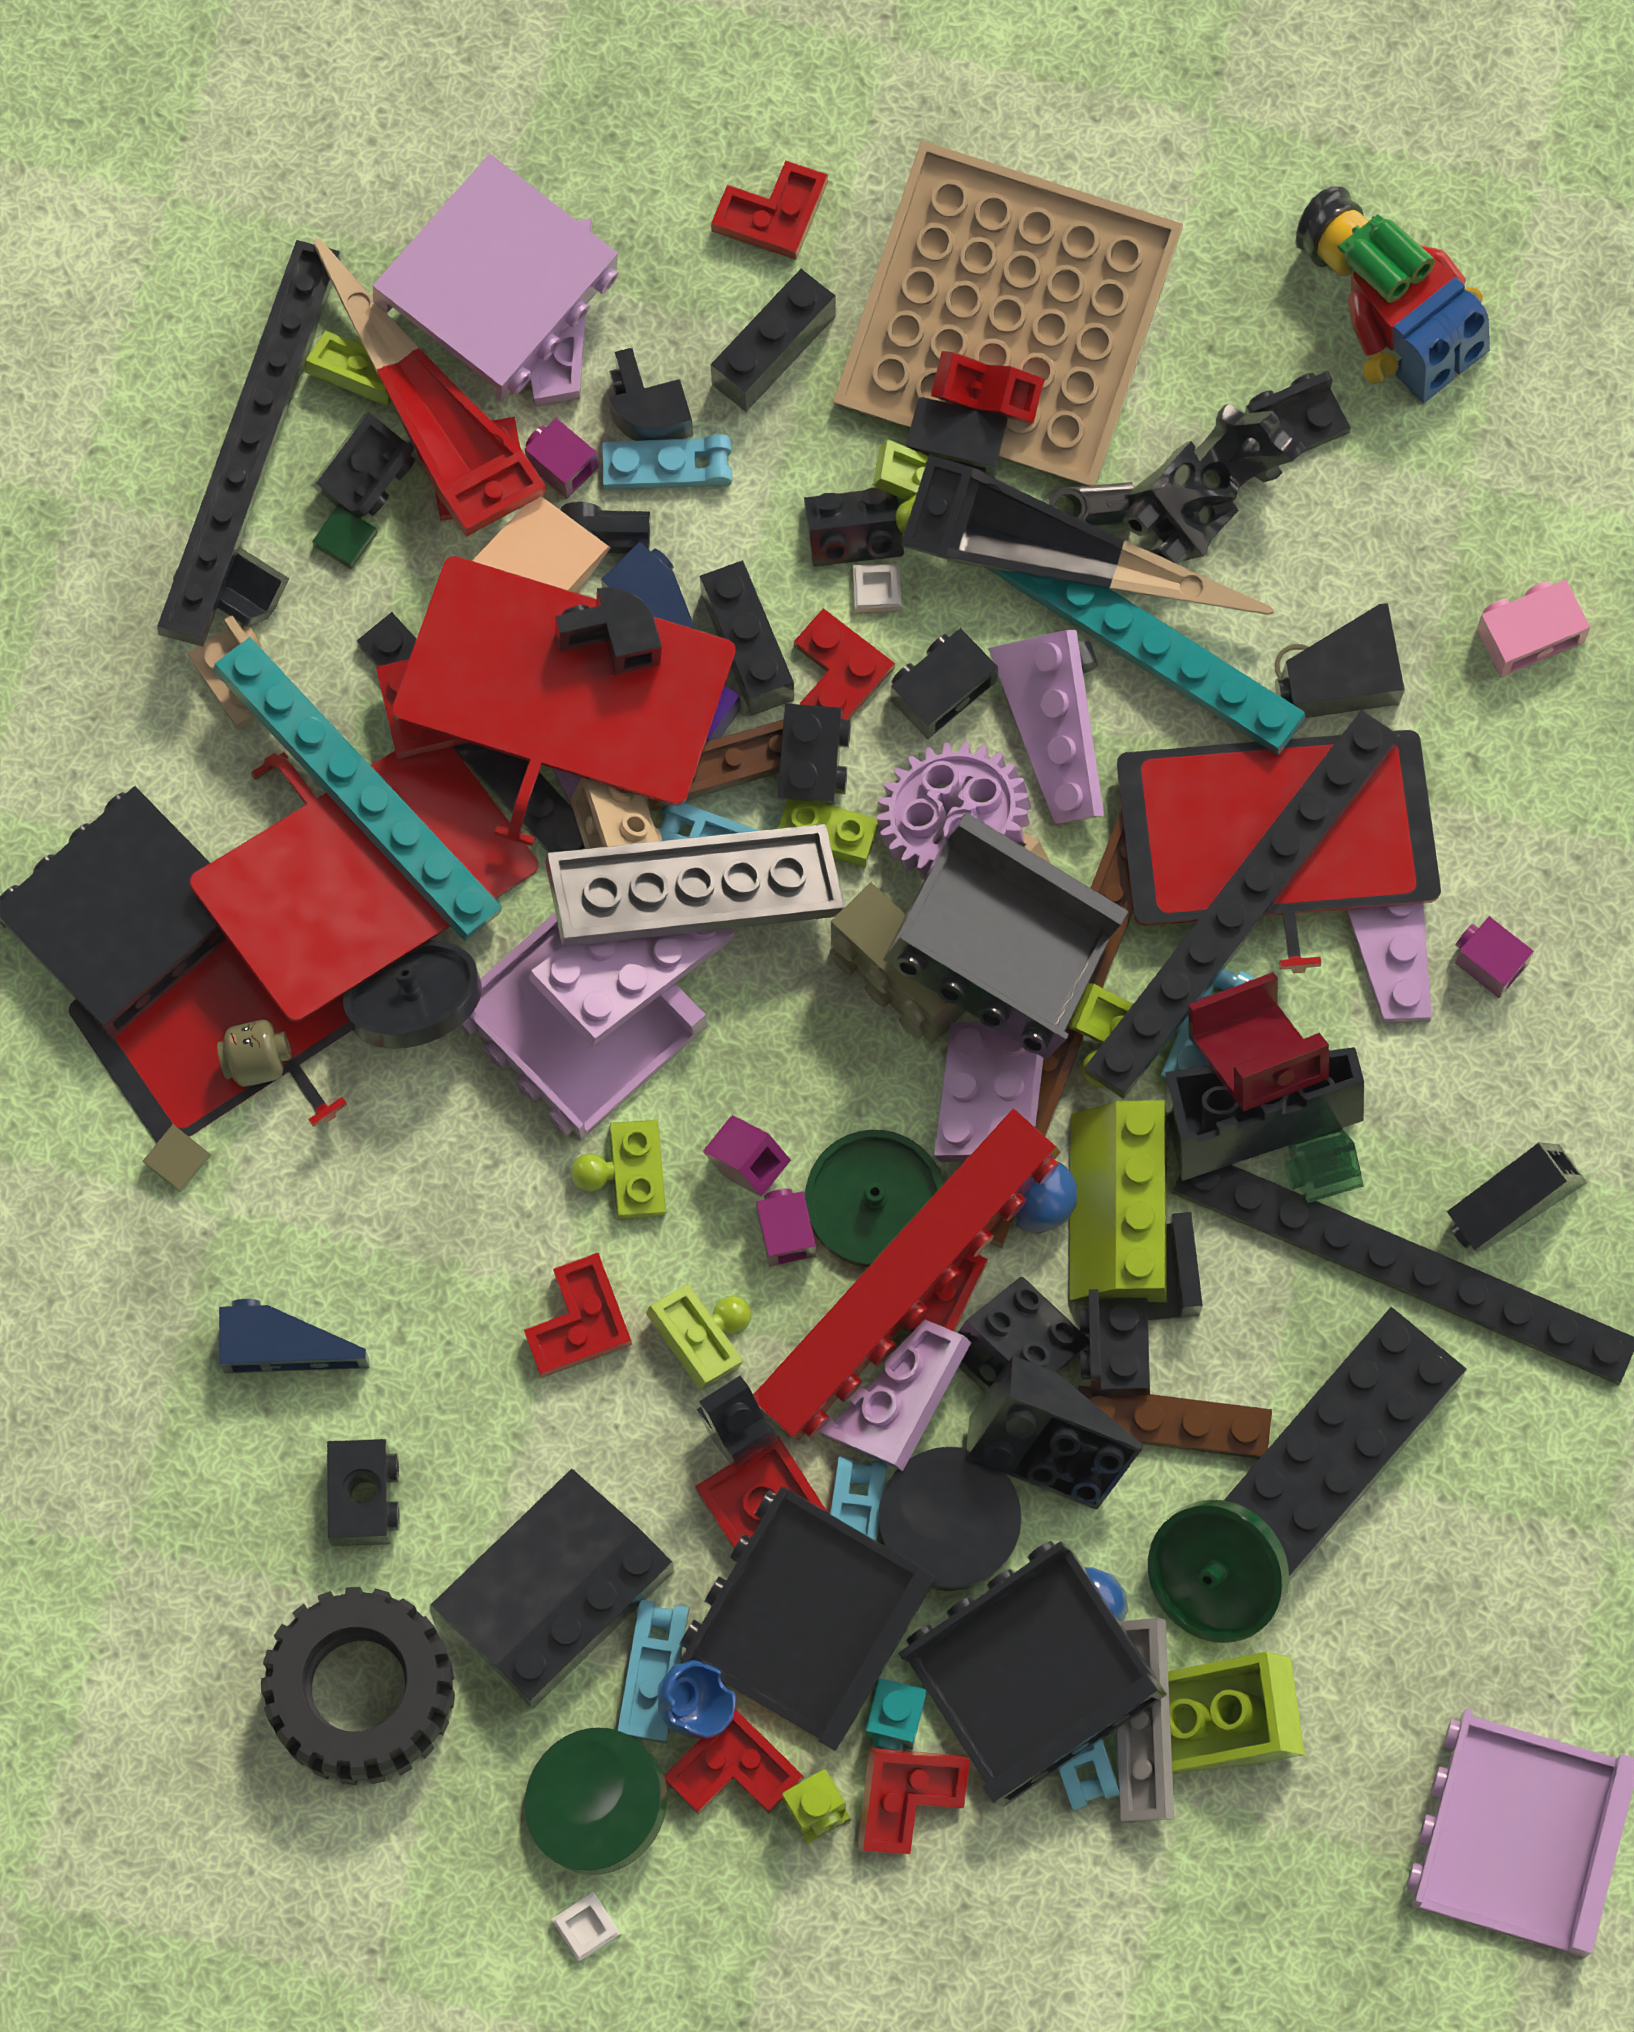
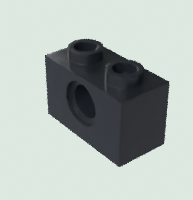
(348, 1466)

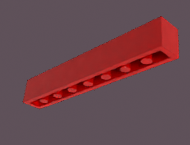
(906, 1275)

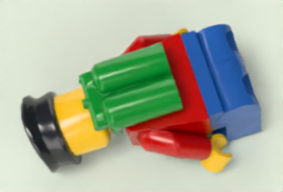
(1398, 296)

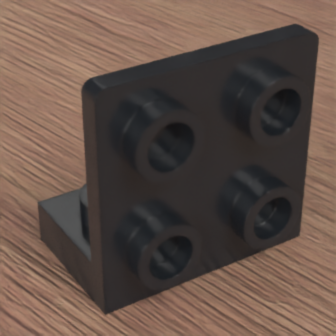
(1018, 1325)

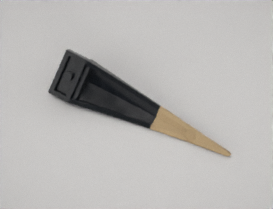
(995, 526)

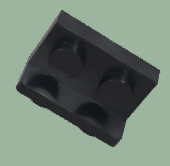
(1305, 410)
(1118, 1345)

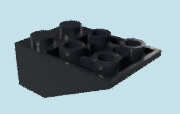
(1049, 1435)

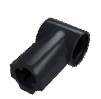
(1096, 503)
(615, 528)

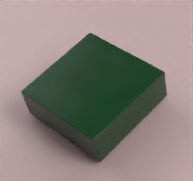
(344, 537)

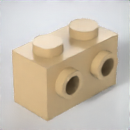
(612, 816)

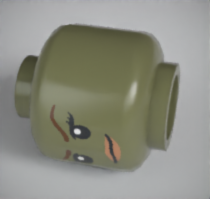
(253, 1053)

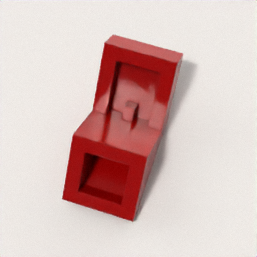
(987, 387)

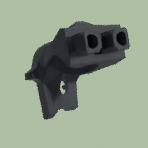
(1175, 493)

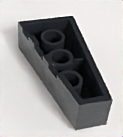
(1215, 1132)

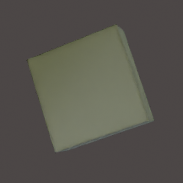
(176, 1158)

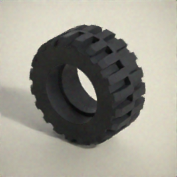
(311, 1638)

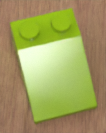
(1234, 1713)

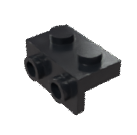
(365, 467)
(853, 527)
(812, 753)

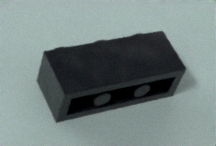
(773, 340)
(742, 620)

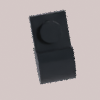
(648, 412)
(618, 620)
(736, 1422)

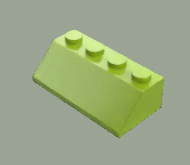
(1121, 1201)

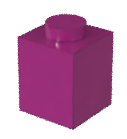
(561, 457)
(1492, 955)
(746, 1155)
(785, 1227)

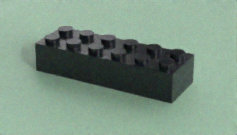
(1347, 1435)

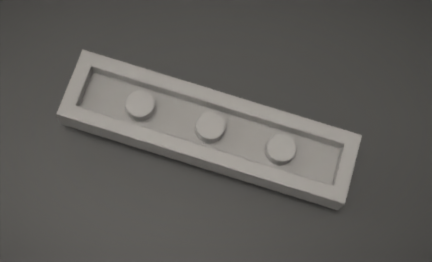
(1146, 1739)

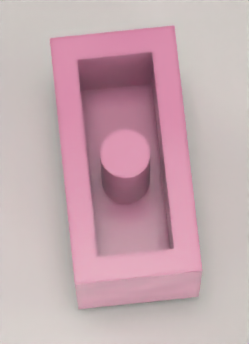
(1532, 626)

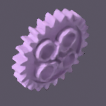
(918, 801)

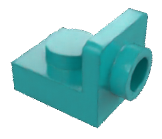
(895, 1715)

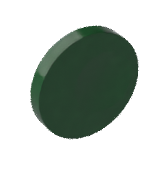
(868, 1192)
(1218, 1571)
(595, 1801)

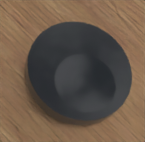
(415, 997)
(951, 1517)

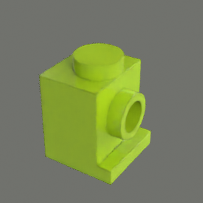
(816, 1806)

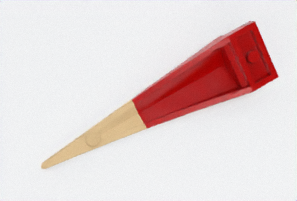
(463, 452)

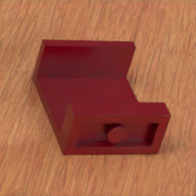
(1255, 1044)

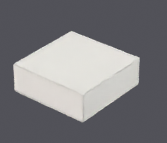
(877, 588)
(586, 1927)

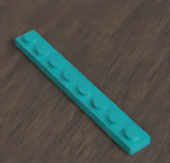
(1167, 657)
(357, 789)

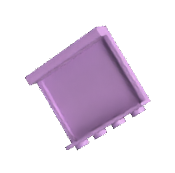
(498, 276)
(554, 1059)
(1522, 1834)

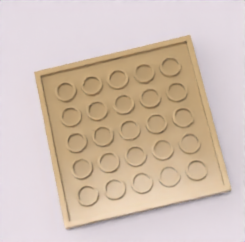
(1016, 280)

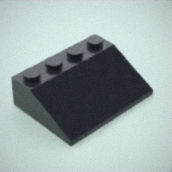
(553, 1587)

